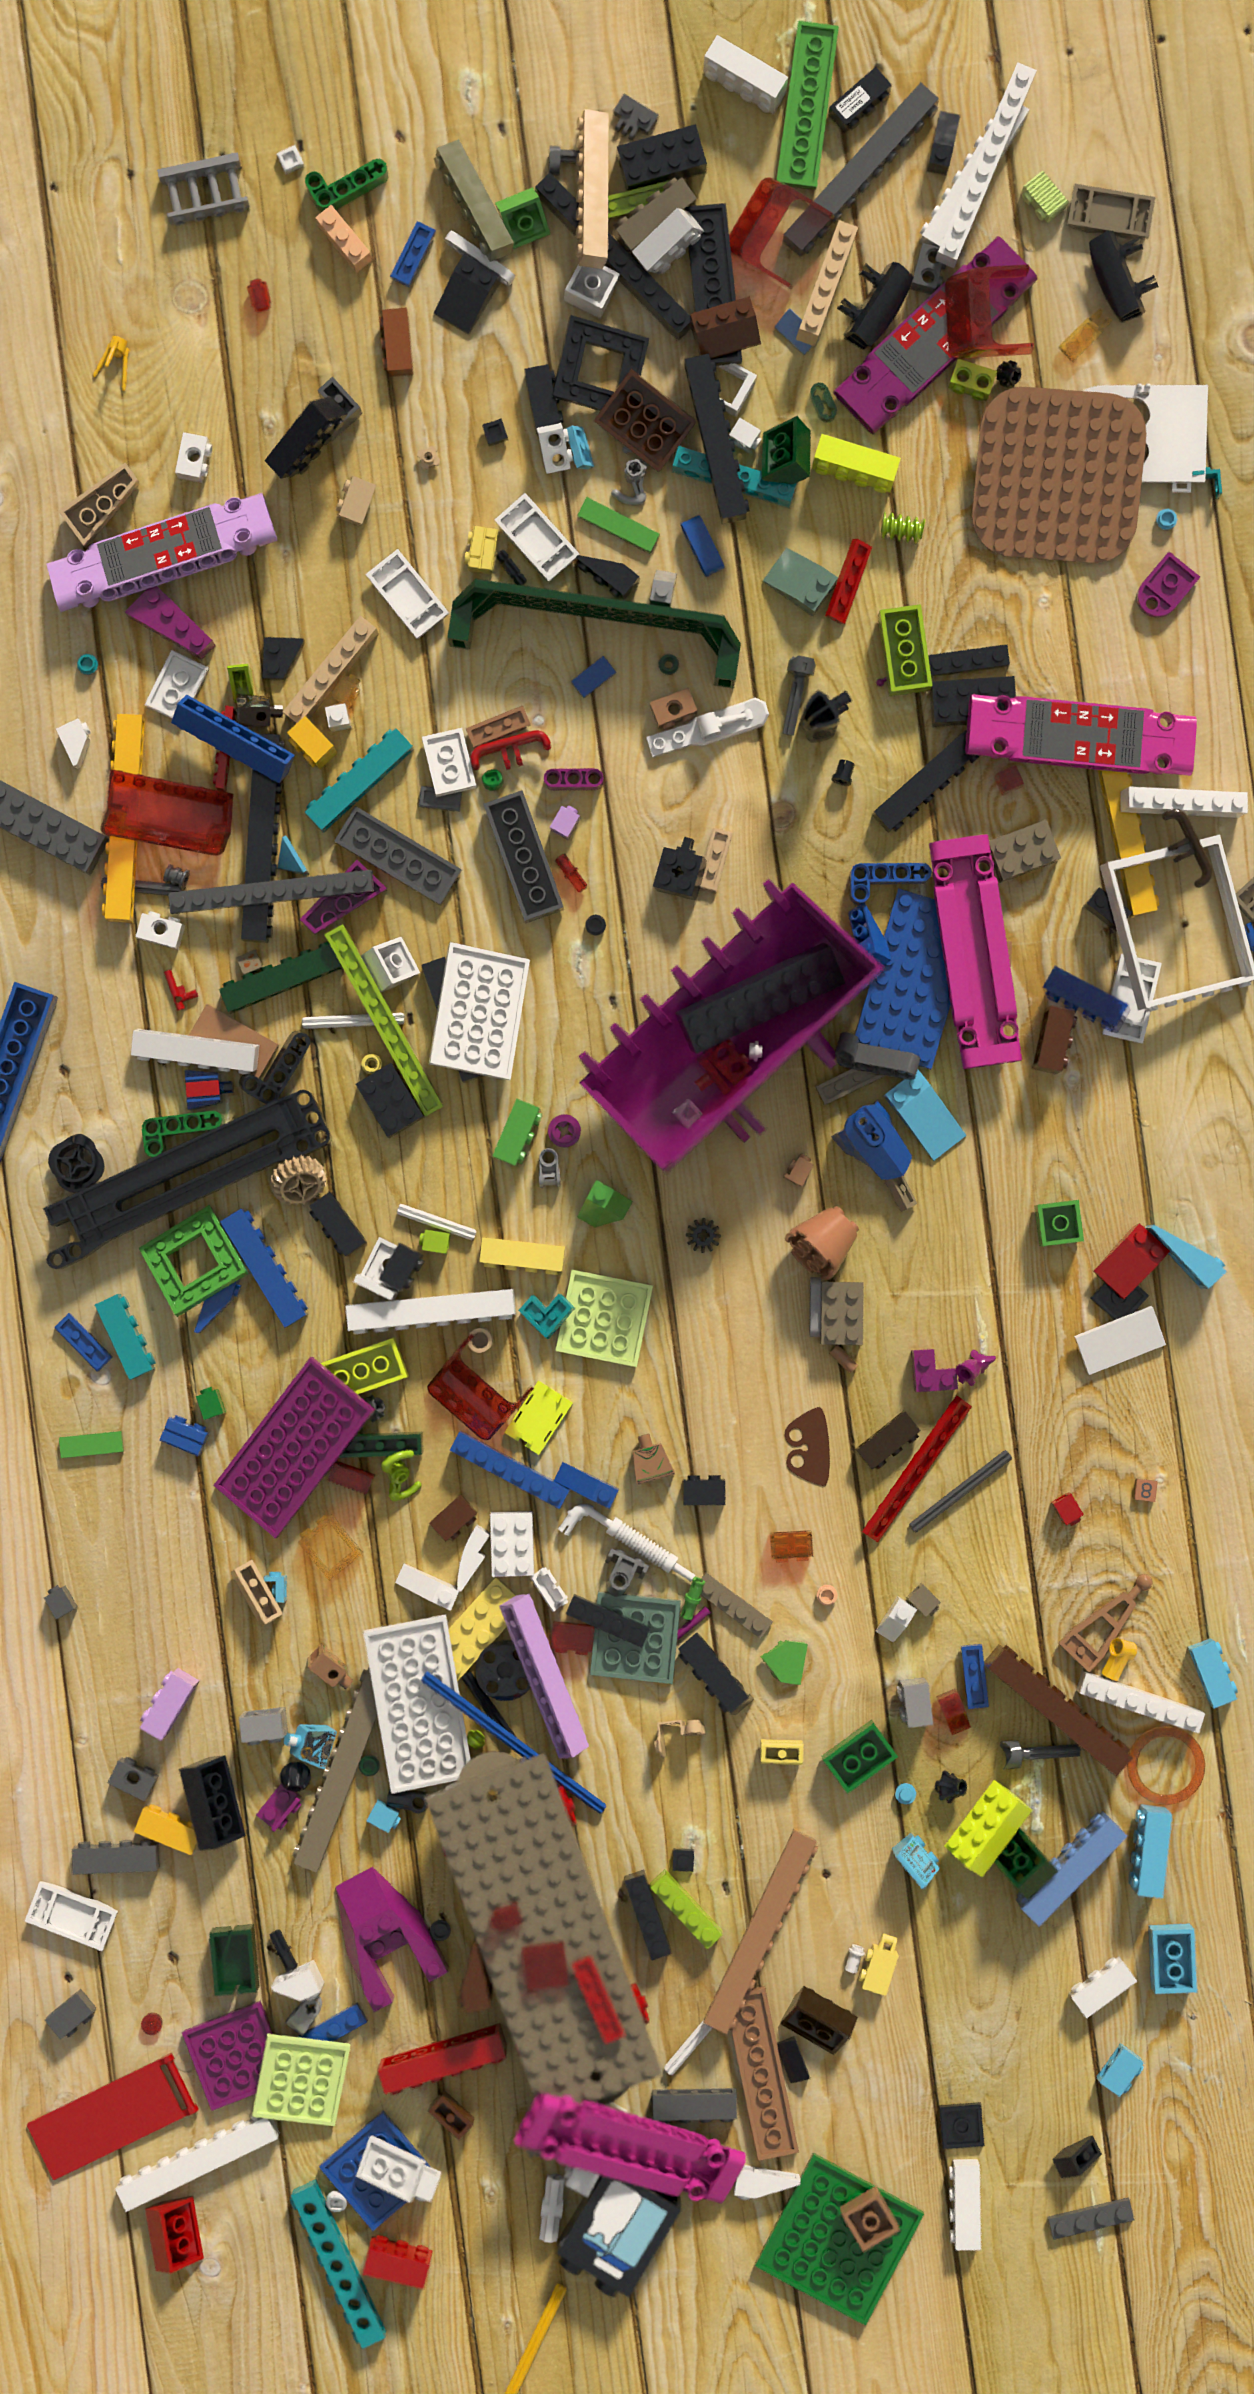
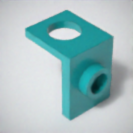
(1212, 474)

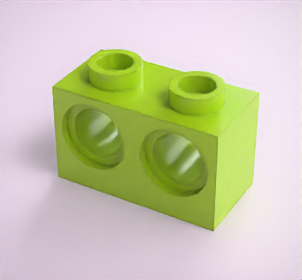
(974, 374)

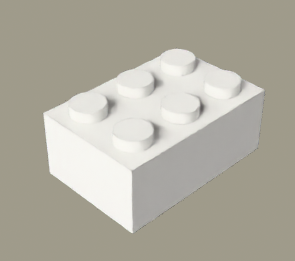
(668, 241)
(512, 1543)

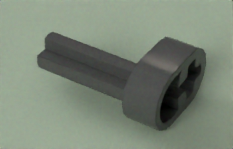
(559, 155)

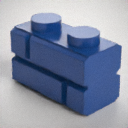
(184, 1435)

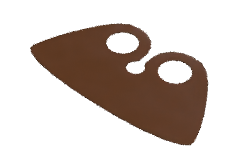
(817, 1457)

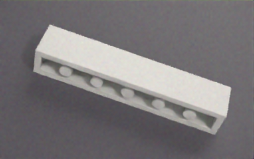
(1189, 801)
(195, 1050)
(1140, 1701)

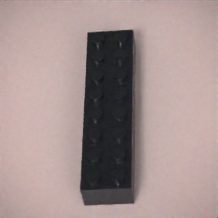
(760, 998)

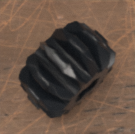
(708, 1240)

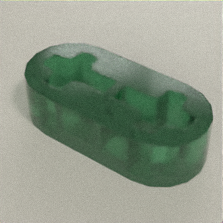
(827, 399)

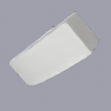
(471, 1555)

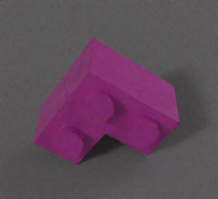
(926, 1375)

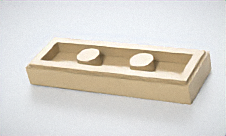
(715, 858)

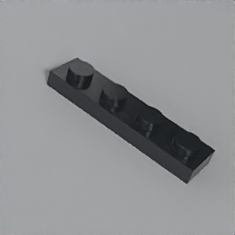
(969, 660)
(608, 1620)

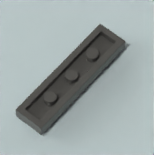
(1091, 2218)

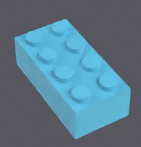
(1150, 1851)

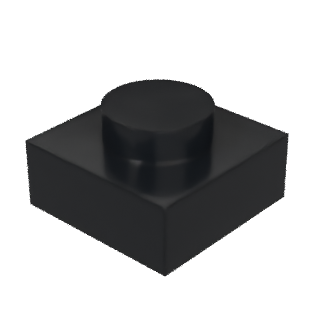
(495, 432)
(683, 1859)

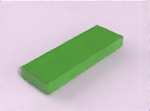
(91, 1444)

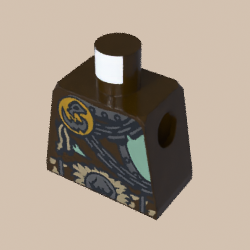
(256, 710)

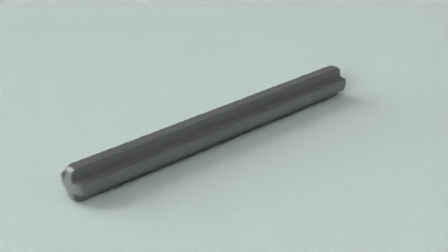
(960, 1491)

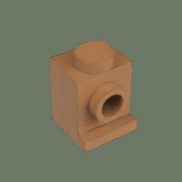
(799, 1170)

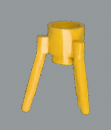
(115, 349)

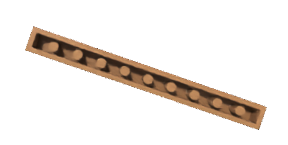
(760, 1931)

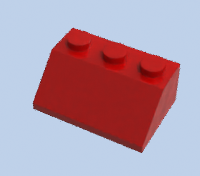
(174, 2234)

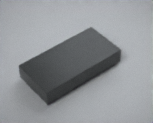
(448, 802)

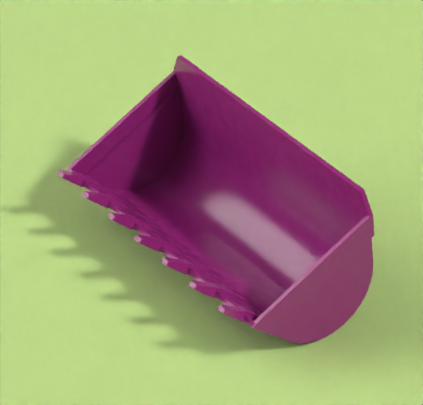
(656, 1069)

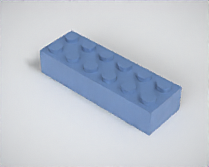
(1074, 1866)

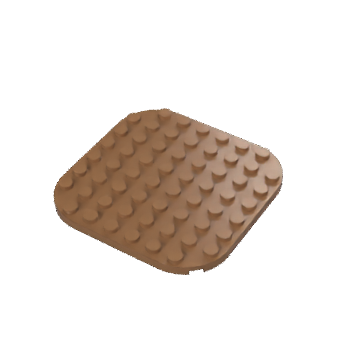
(1058, 474)

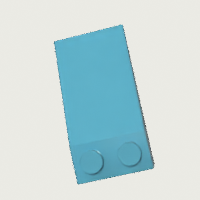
(925, 1115)
(1196, 1263)

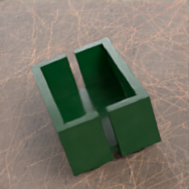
(234, 1959)

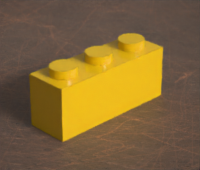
(167, 1829)

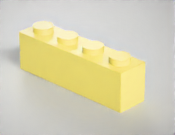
(522, 1254)

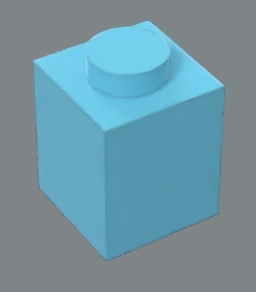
(384, 1816)

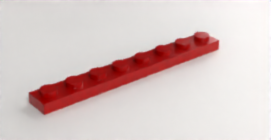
(917, 1468)

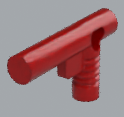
(178, 991)

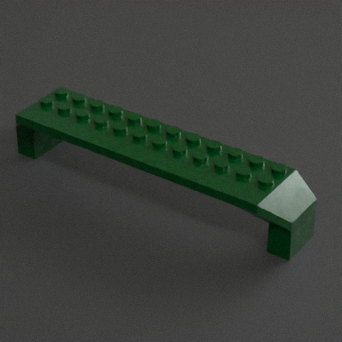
(485, 594)

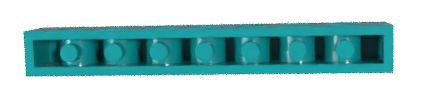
(364, 2334)

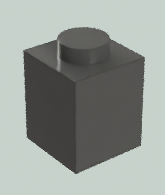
(60, 1601)

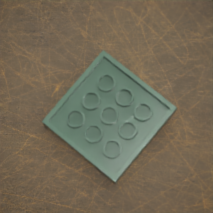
(625, 1660)

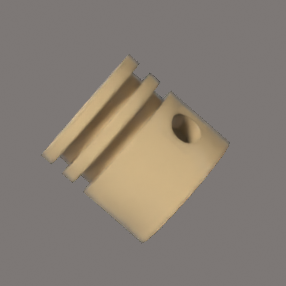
(481, 1341)

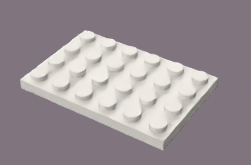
(479, 1011)

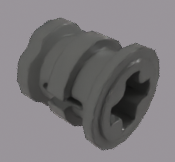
(176, 876)

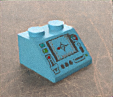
(916, 1859)

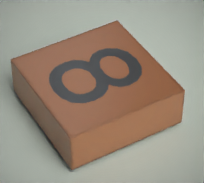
(1145, 1490)

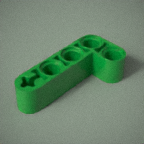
(347, 182)
(183, 1128)

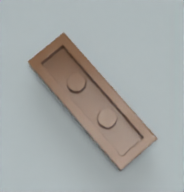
(498, 726)

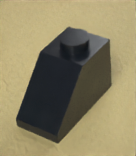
(1077, 2157)

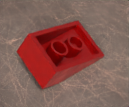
(1131, 1260)

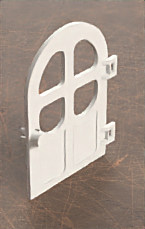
(1174, 430)

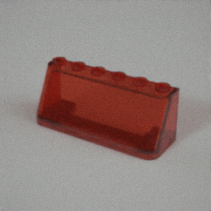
(167, 813)

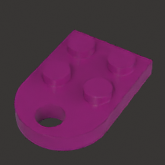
(1166, 585)

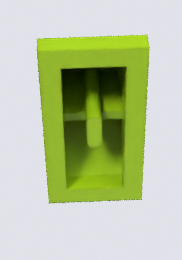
(240, 680)

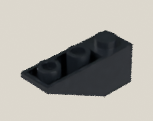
(612, 574)

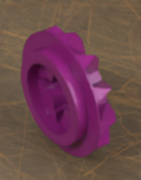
(561, 1121)

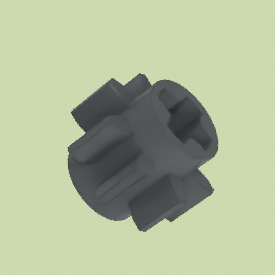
(378, 1405)

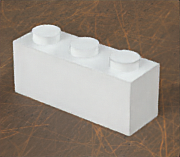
(1102, 1986)

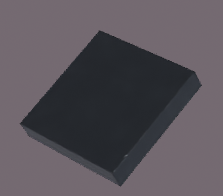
(1116, 1306)
(961, 2125)

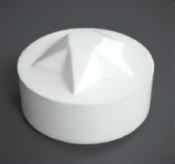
(336, 2201)

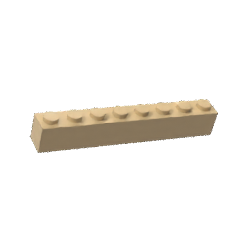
(592, 189)

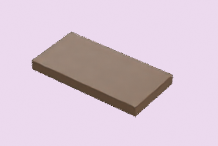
(219, 1026)

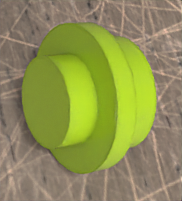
(475, 1739)

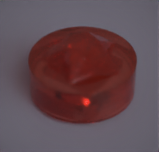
(152, 2023)

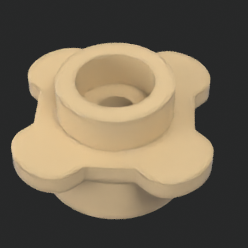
(428, 463)

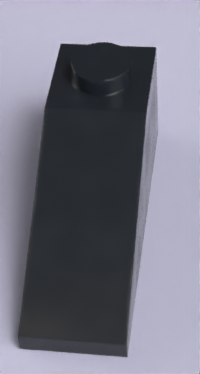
(943, 143)

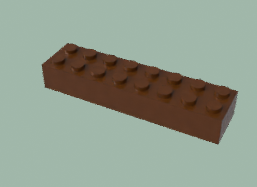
(1062, 1713)

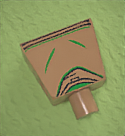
(650, 1461)
(324, 1661)

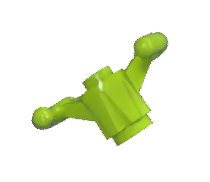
(397, 1474)

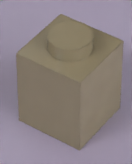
(924, 1600)

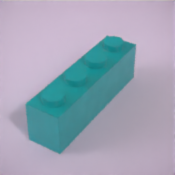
(125, 1336)

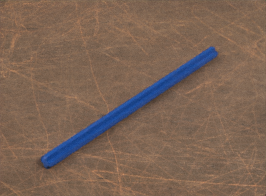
(509, 1739)

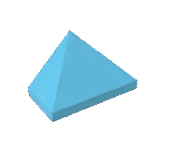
(289, 858)

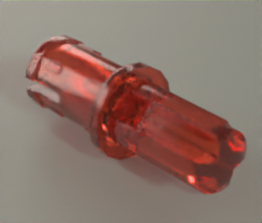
(571, 872)

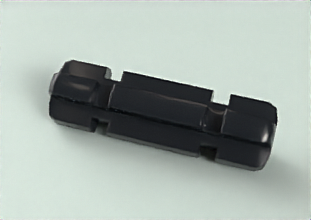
(511, 568)

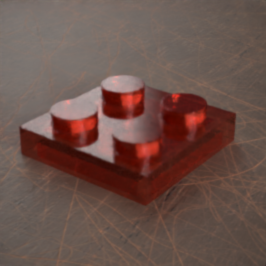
(545, 1965)

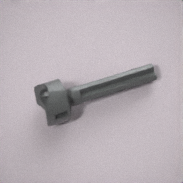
(801, 668)
(1015, 1754)

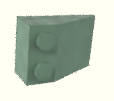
(801, 581)

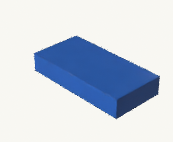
(593, 677)

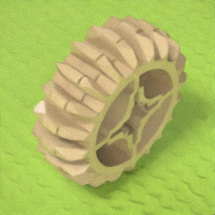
(298, 1180)

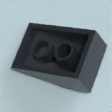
(467, 293)

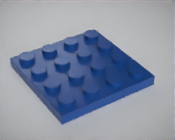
(342, 2166)

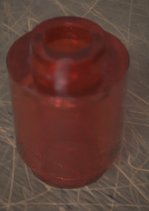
(259, 295)

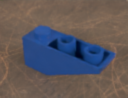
(868, 934)

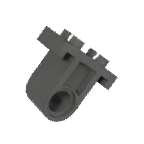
(623, 1571)

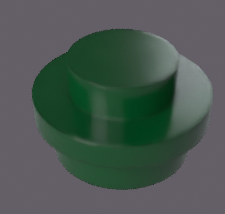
(369, 1765)

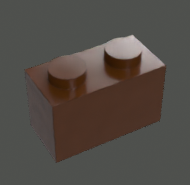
(453, 1518)
(451, 2114)

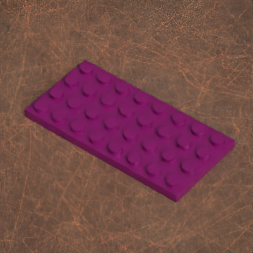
(294, 1447)

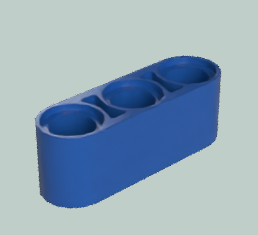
(702, 546)

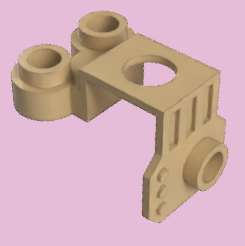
(693, 1728)

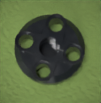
(503, 1670)

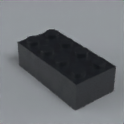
(662, 158)
(306, 437)
(951, 697)
(212, 1802)

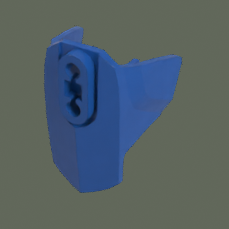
(884, 1152)

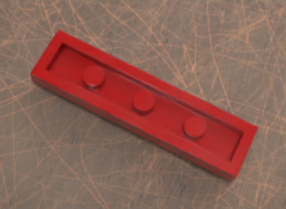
(848, 581)
(220, 777)
(598, 1999)

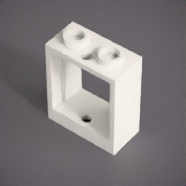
(749, 381)

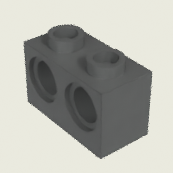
(929, 269)

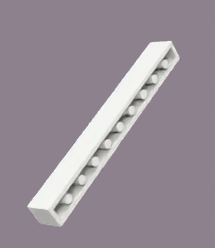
(985, 165)

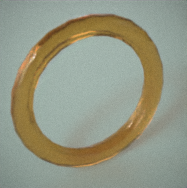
(1199, 1765)

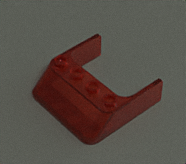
(762, 218)
(970, 313)
(471, 1397)

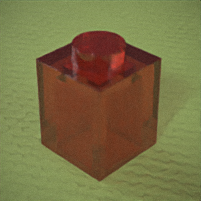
(1009, 780)

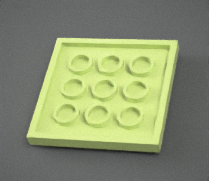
(606, 1318)
(301, 2080)

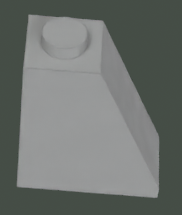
(663, 588)

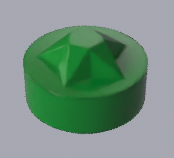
(492, 780)

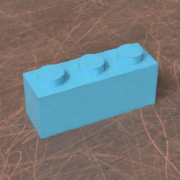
(1213, 1672)

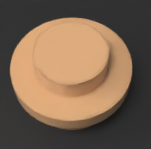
(827, 1595)

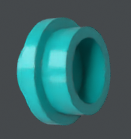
(87, 664)

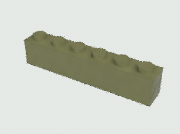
(473, 200)

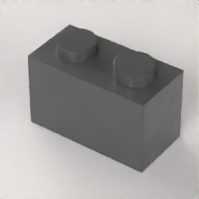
(71, 2014)

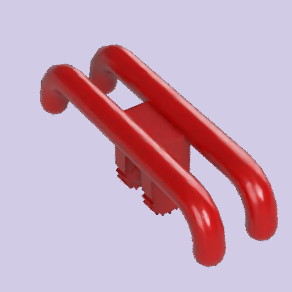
(507, 743)

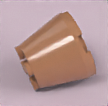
(823, 1241)

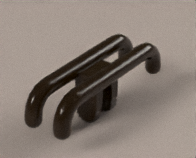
(1194, 843)

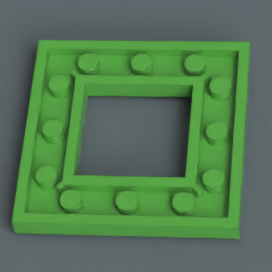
(158, 1249)

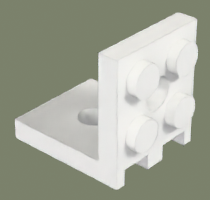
(374, 1267)

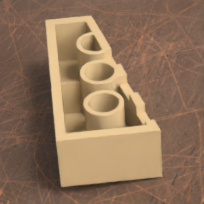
(98, 504)

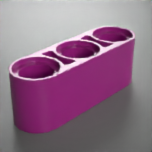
(582, 773)

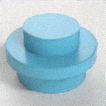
(1166, 519)
(905, 1793)

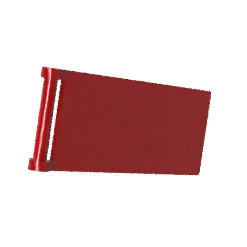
(110, 2117)

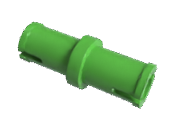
(692, 1598)

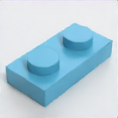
(580, 448)

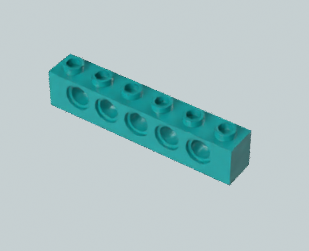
(694, 465)

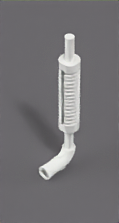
(628, 1536)

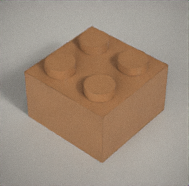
(869, 2218)

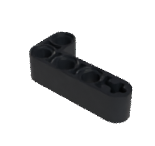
(278, 1065)

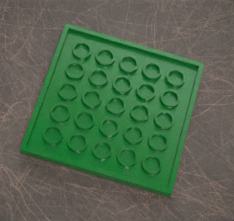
(818, 2251)

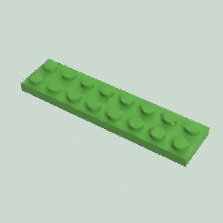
(807, 104)

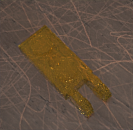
(1083, 336)

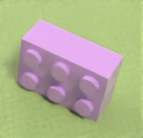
(168, 1703)

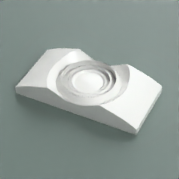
(536, 537)
(407, 594)
(1137, 1020)
(71, 1915)

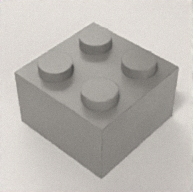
(915, 1702)
(263, 1725)

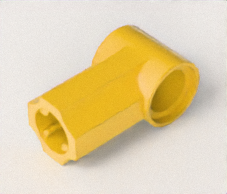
(1120, 1653)

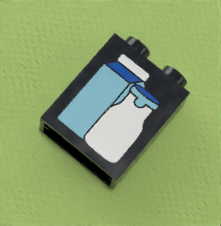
(616, 2233)

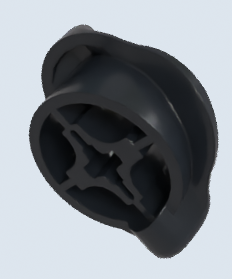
(57, 1157)

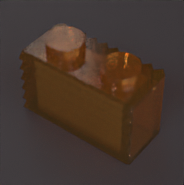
(791, 1545)

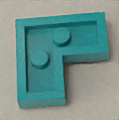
(547, 1319)

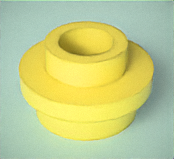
(371, 1057)

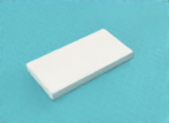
(1120, 1340)

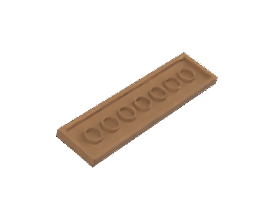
(763, 2078)

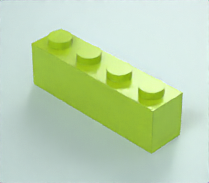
(686, 1909)

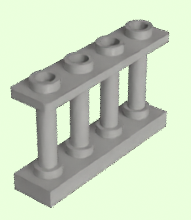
(209, 168)

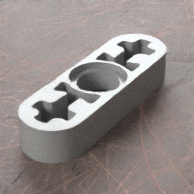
(815, 1307)

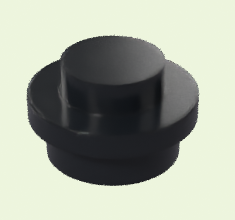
(595, 925)
(440, 1930)

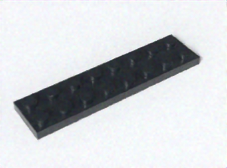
(712, 265)

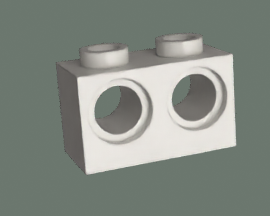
(550, 449)

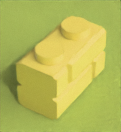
(482, 549)
(781, 1752)

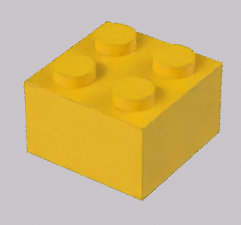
(312, 743)

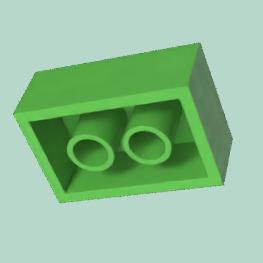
(517, 1133)

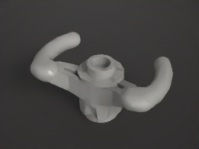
(634, 474)

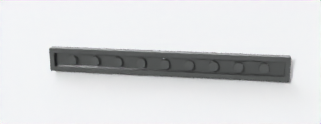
(271, 892)

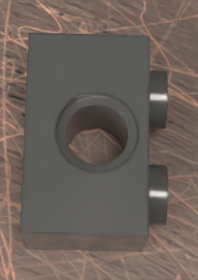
(121, 1779)

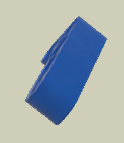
(890, 878)

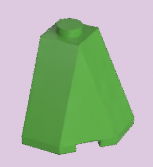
(604, 1206)

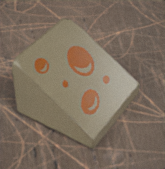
(249, 962)

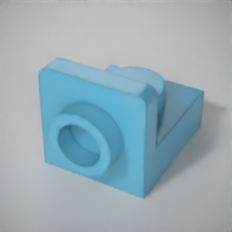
(280, 1589)

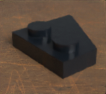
(279, 656)

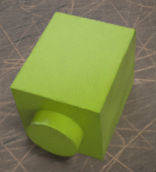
(435, 1241)

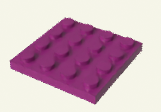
(229, 2053)

